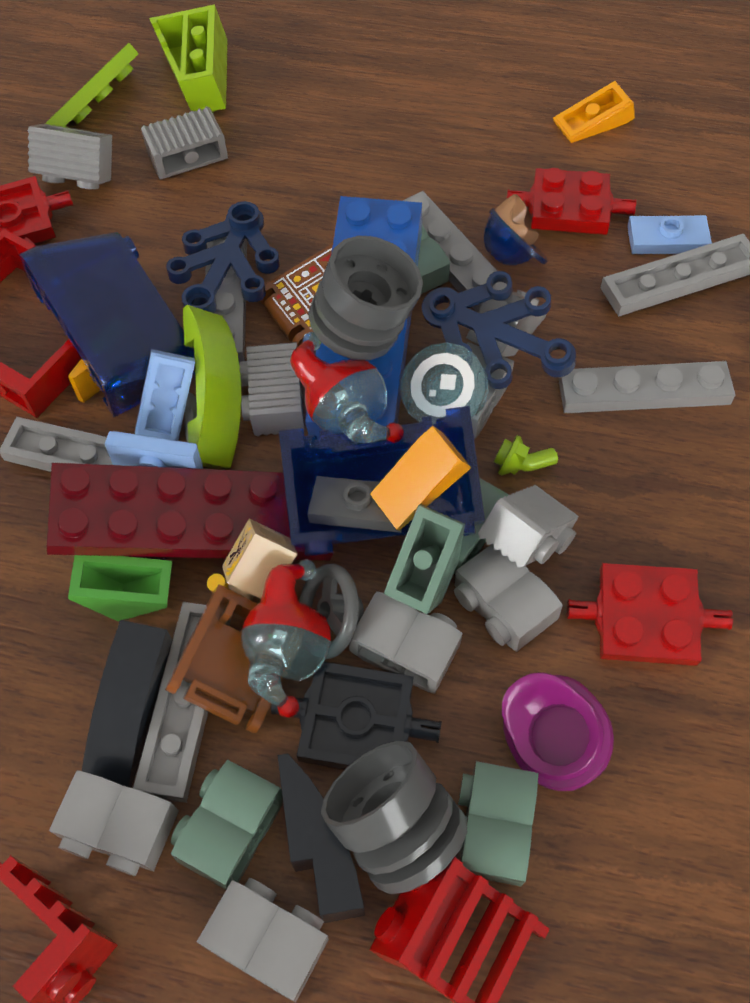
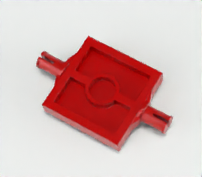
(572, 201)
(28, 210)
(649, 614)

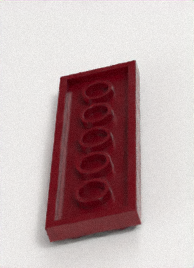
(160, 510)

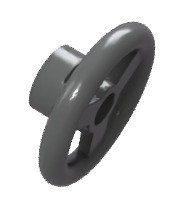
(340, 609)

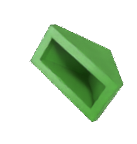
(120, 585)

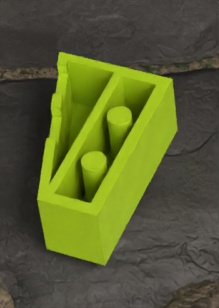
(197, 54)

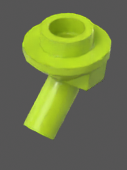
(515, 457)

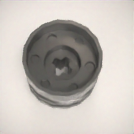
(364, 297)
(395, 817)

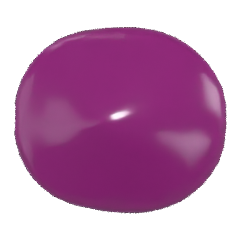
(557, 730)

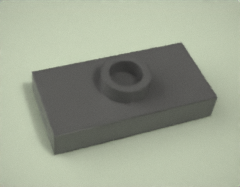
(347, 504)

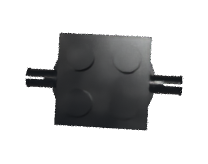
(354, 712)

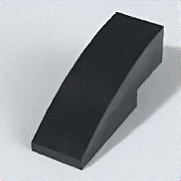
(126, 702)
(316, 847)

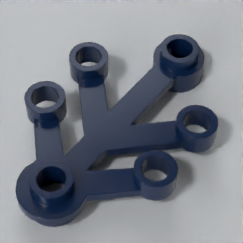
(241, 223)
(493, 326)

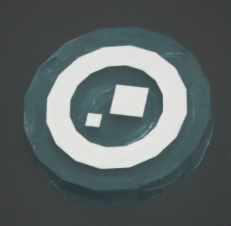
(443, 379)

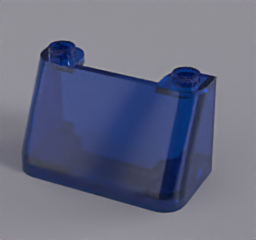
(106, 311)
(342, 458)

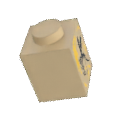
(254, 556)

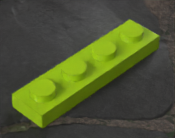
(97, 88)

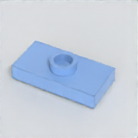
(667, 234)
(164, 395)
(148, 451)

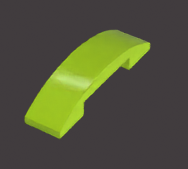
(217, 387)

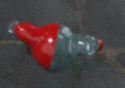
(343, 394)
(284, 637)

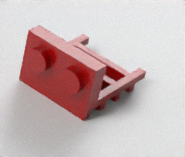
(431, 918)
(68, 963)

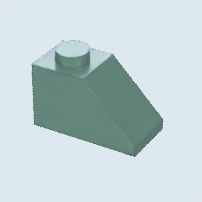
(426, 560)

